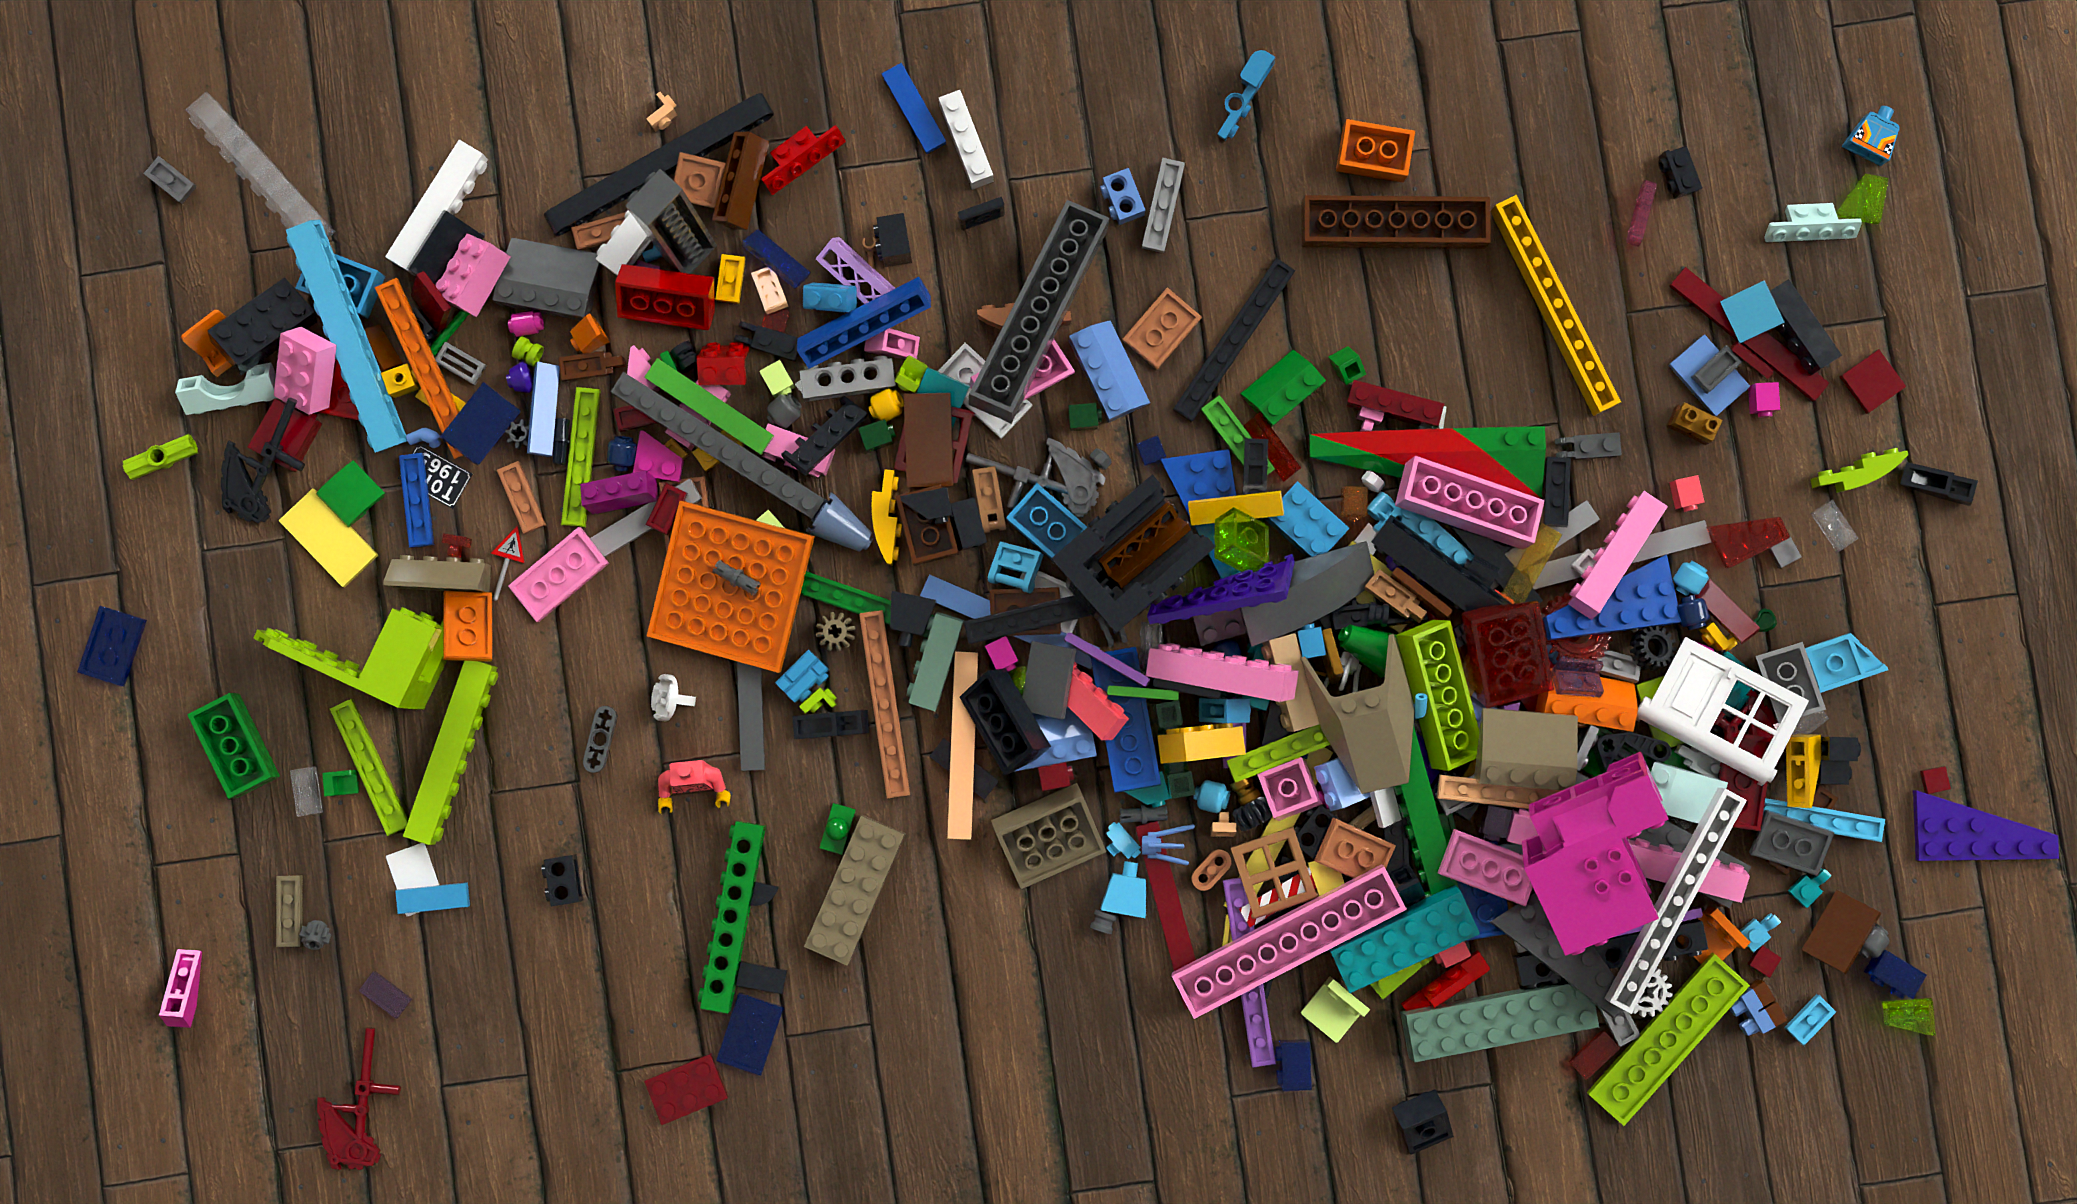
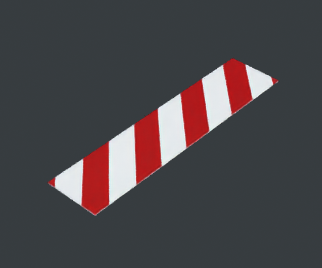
(1290, 888)

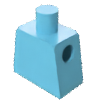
(1126, 893)

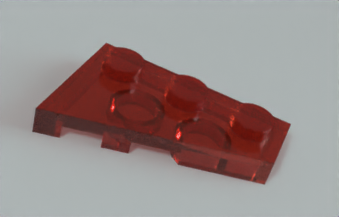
(1747, 538)

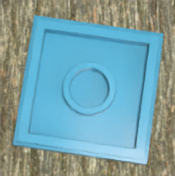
(1752, 311)

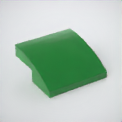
(350, 493)

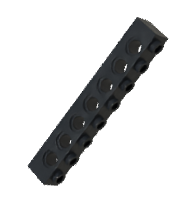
(1694, 943)

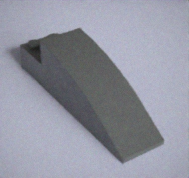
(1315, 590)

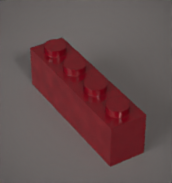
(1396, 404)

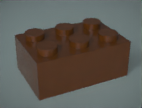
(924, 538)

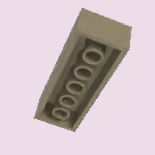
(854, 890)

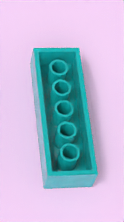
(1405, 939)

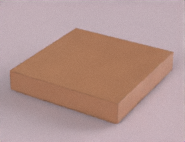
(699, 178)

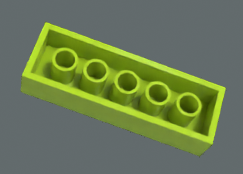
(1437, 671)

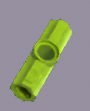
(147, 461)

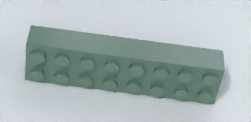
(1496, 1020)

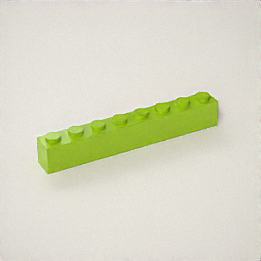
(450, 752)

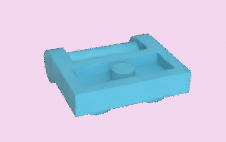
(1015, 559)

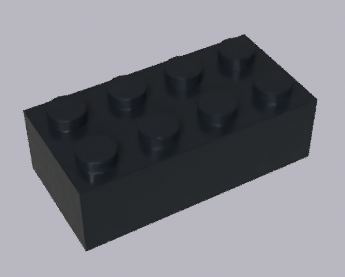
(256, 327)

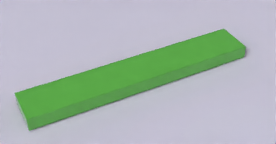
(709, 406)

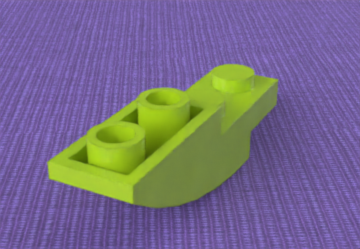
(1862, 472)

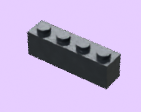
(1803, 330)

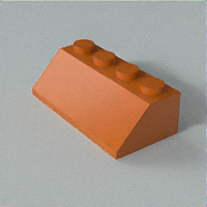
(1614, 709)

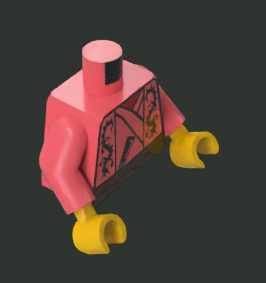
(691, 778)

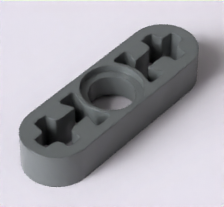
(606, 747)

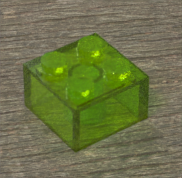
(1241, 541)

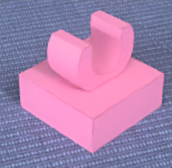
(1369, 418)

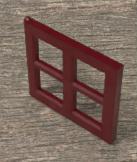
(958, 446)

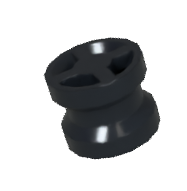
(1377, 614)

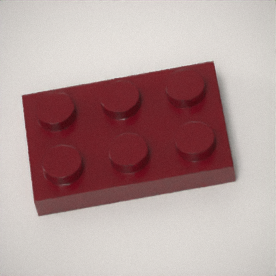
(686, 1089)

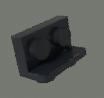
(1679, 172)

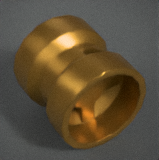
(1245, 790)

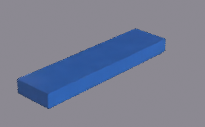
(914, 108)
(416, 500)

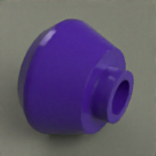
(520, 378)

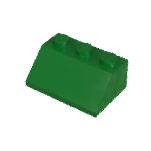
(1283, 387)

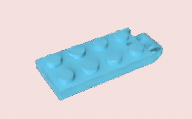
(1427, 528)

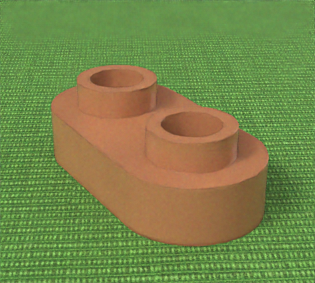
(1212, 870)

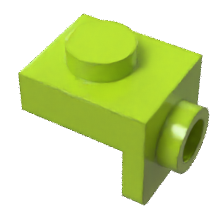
(910, 374)

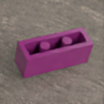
(619, 492)

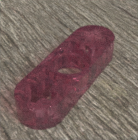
(1641, 213)

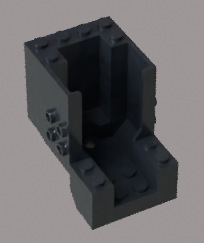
(1090, 584)

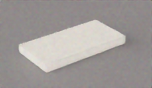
(966, 364)

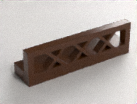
(1145, 549)

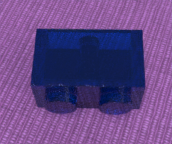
(1895, 974)
(1294, 1065)

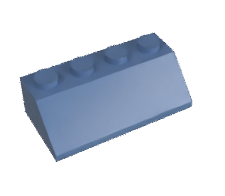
(1108, 370)

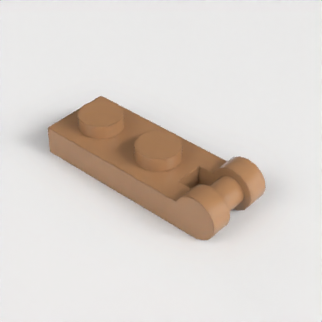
(989, 498)

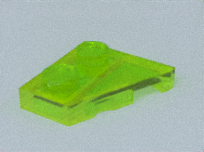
(1865, 200)
(1911, 1015)

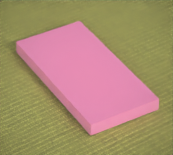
(558, 574)
(1486, 867)

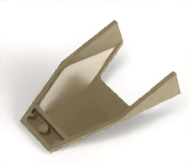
(1371, 726)

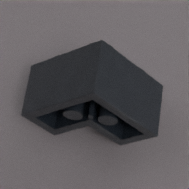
(894, 240)
(1835, 759)

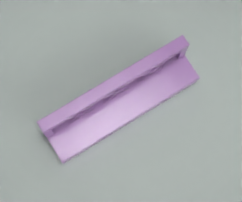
(860, 267)

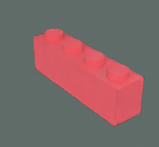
(1094, 707)

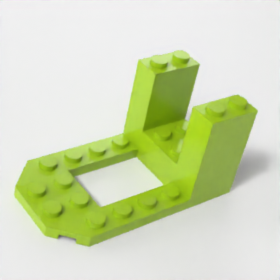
(399, 669)

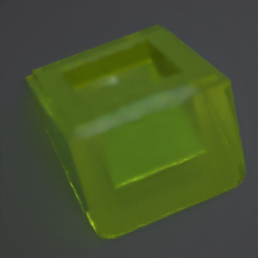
(1018, 676)

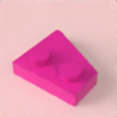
(657, 459)

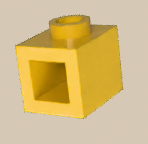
(400, 381)

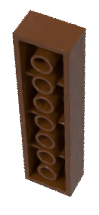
(1395, 222)

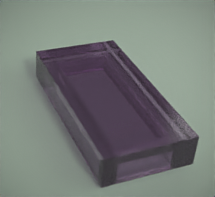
(385, 995)

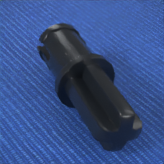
(560, 441)

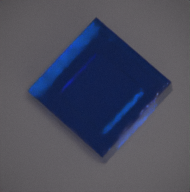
(1151, 450)

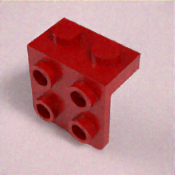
(722, 364)

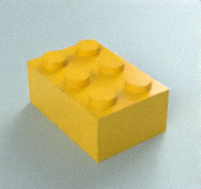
(1201, 743)

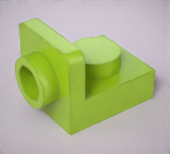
(814, 702)

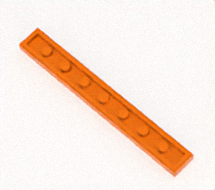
(419, 355)

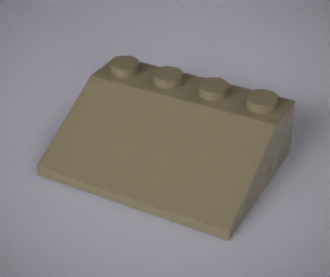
(1527, 749)
(1048, 836)

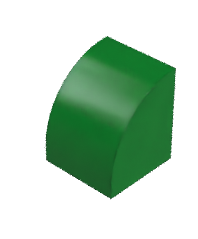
(1347, 365)

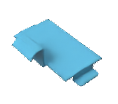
(1122, 841)

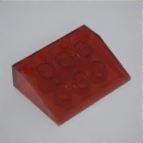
(1507, 652)

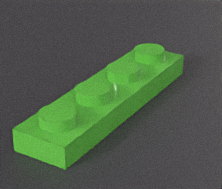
(1228, 428)

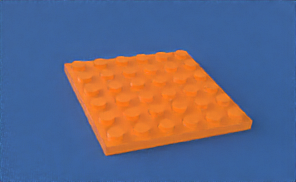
(710, 614)

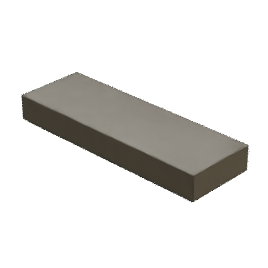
(289, 910)

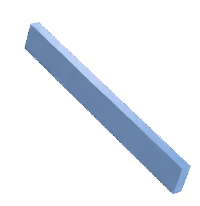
(977, 606)

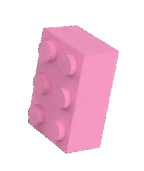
(472, 274)
(305, 369)

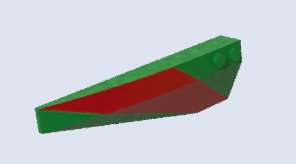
(1496, 454)

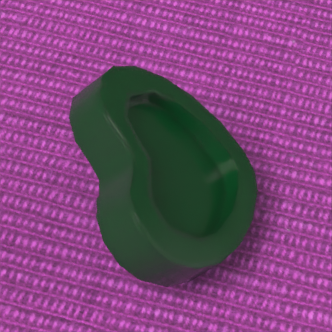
(1766, 620)

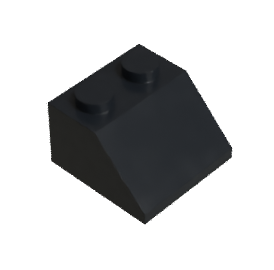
(1423, 1121)

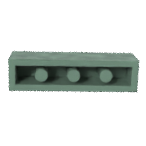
(936, 661)

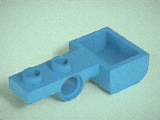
(1252, 77)

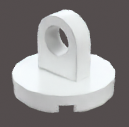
(666, 697)

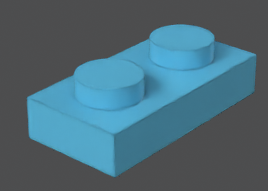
(1810, 1019)

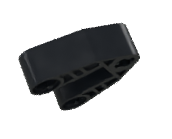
(1631, 740)

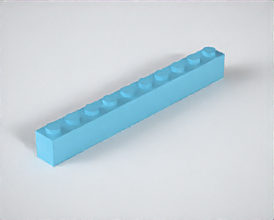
(346, 331)

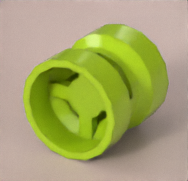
(527, 351)

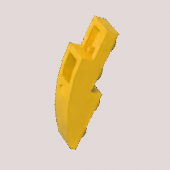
(886, 527)

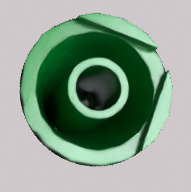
(1367, 646)

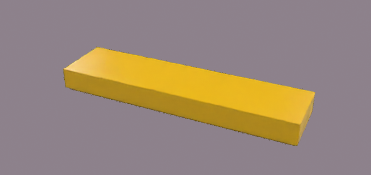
(1256, 505)

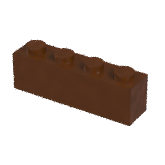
(740, 180)

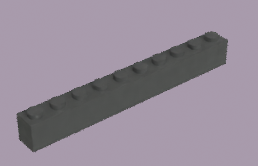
(717, 445)

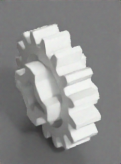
(1652, 996)

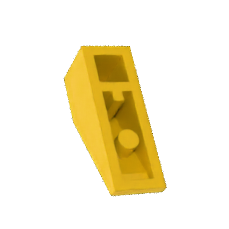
(1803, 765)

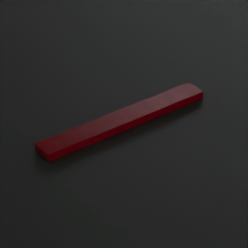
(1762, 345)
(1167, 904)

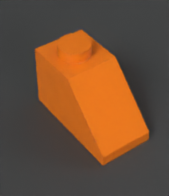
(588, 335)

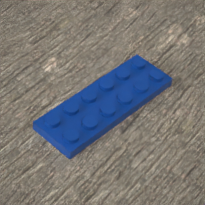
(1132, 750)

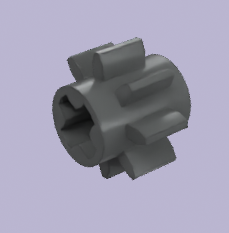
(518, 428)
(315, 935)

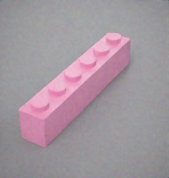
(1617, 555)

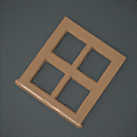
(1273, 872)

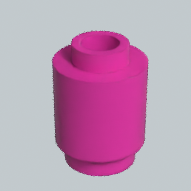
(526, 323)

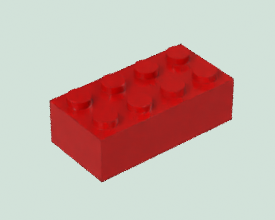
(665, 297)

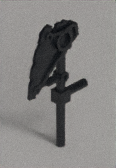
(236, 483)

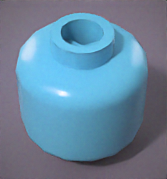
(1690, 578)
(1212, 796)

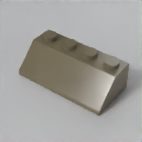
(438, 575)

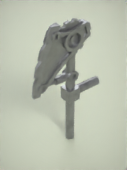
(1077, 474)

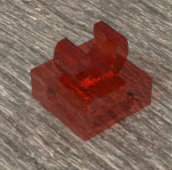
(455, 544)

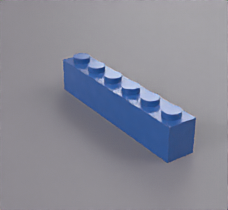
(863, 322)

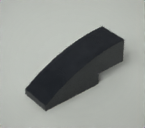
(1939, 483)
(830, 724)

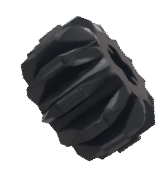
(1252, 814)

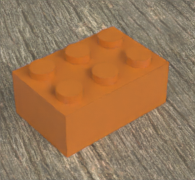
(1375, 150)

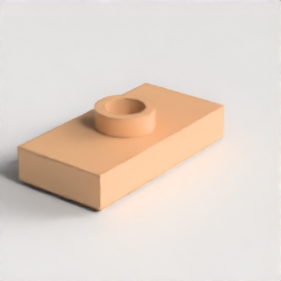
(769, 290)

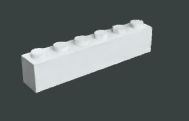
(445, 193)

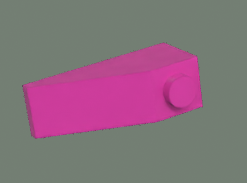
(182, 989)

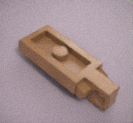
(1397, 596)

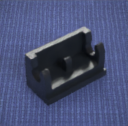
(967, 524)

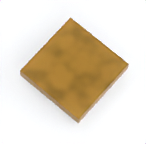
(1331, 659)

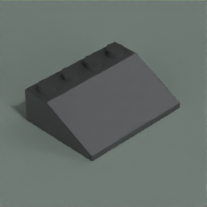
(548, 279)

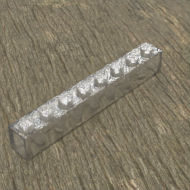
(252, 163)

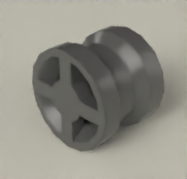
(1103, 921)

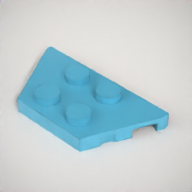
(1842, 662)

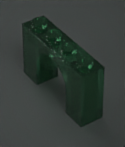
(1177, 774)

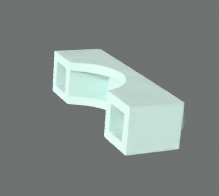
(200, 395)

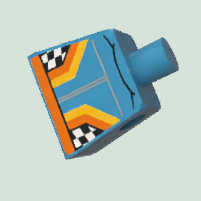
(1874, 136)

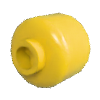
(886, 404)

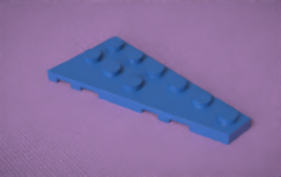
(1201, 478)
(1637, 602)

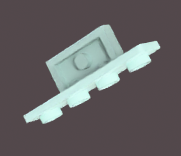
(1812, 223)

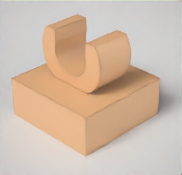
(1223, 827)

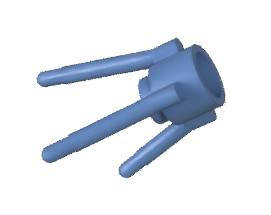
(1151, 844)

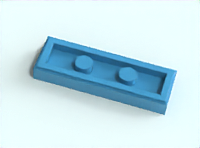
(432, 898)

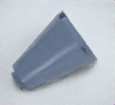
(839, 525)

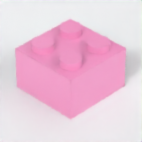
(1289, 789)

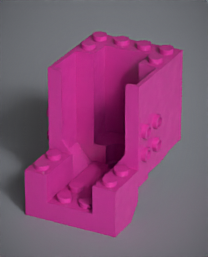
(1583, 855)

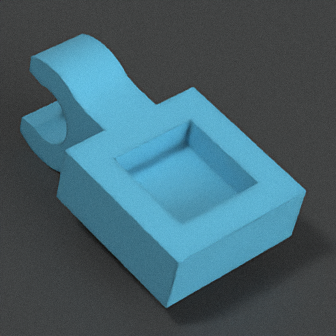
(1757, 932)

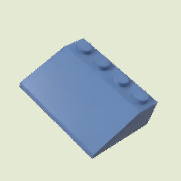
(1068, 739)

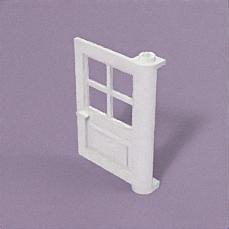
(1695, 694)

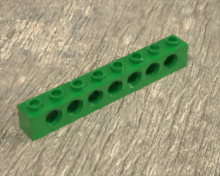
(708, 996)

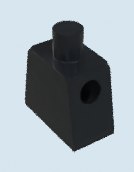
(910, 616)

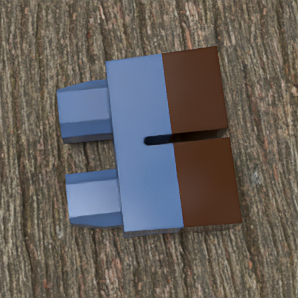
(1760, 1009)

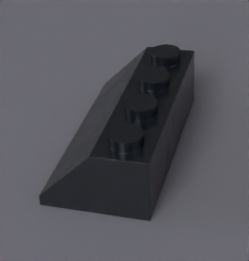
(1004, 720)

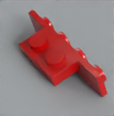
(799, 155)
(1449, 983)

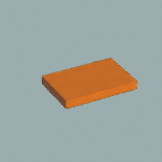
(467, 626)

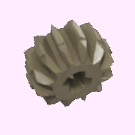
(840, 625)

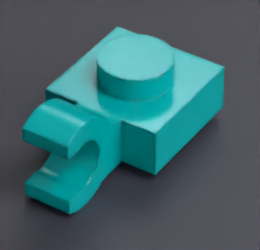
(1806, 889)

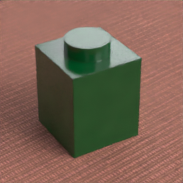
(1084, 416)
(877, 435)

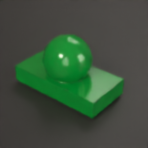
(837, 828)

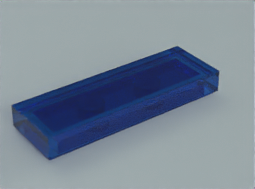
(776, 258)

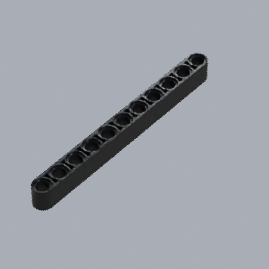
(624, 182)

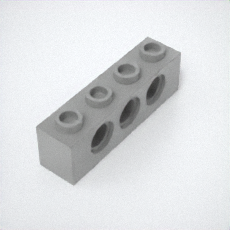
(837, 388)

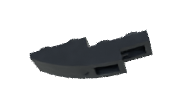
(1255, 467)

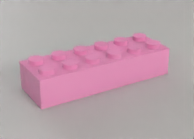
(1469, 503)
(1221, 672)

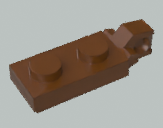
(589, 365)

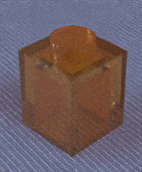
(1354, 502)

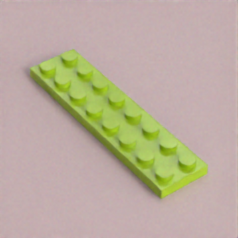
(1668, 1039)

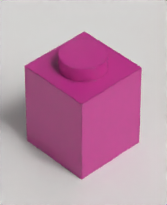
(1764, 399)
(1002, 654)

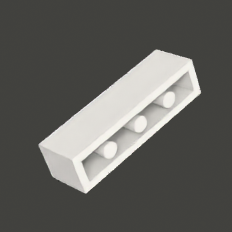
(966, 139)
(625, 245)

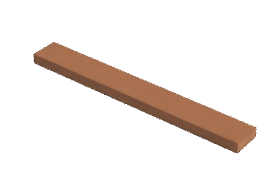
(884, 704)

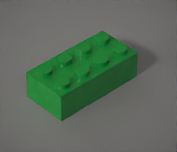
(233, 745)

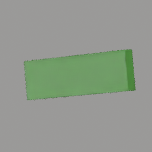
(1142, 693)

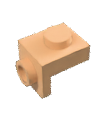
(662, 117)

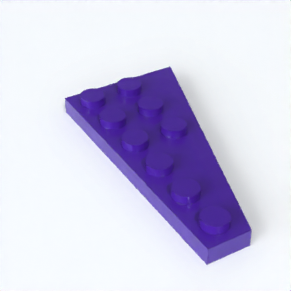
(1233, 592)
(1964, 833)

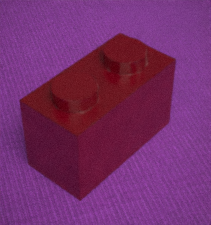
(1055, 776)

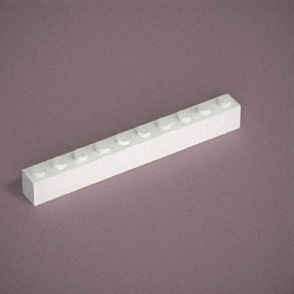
(1675, 899)

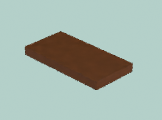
(928, 439)

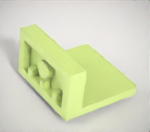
(1333, 1009)

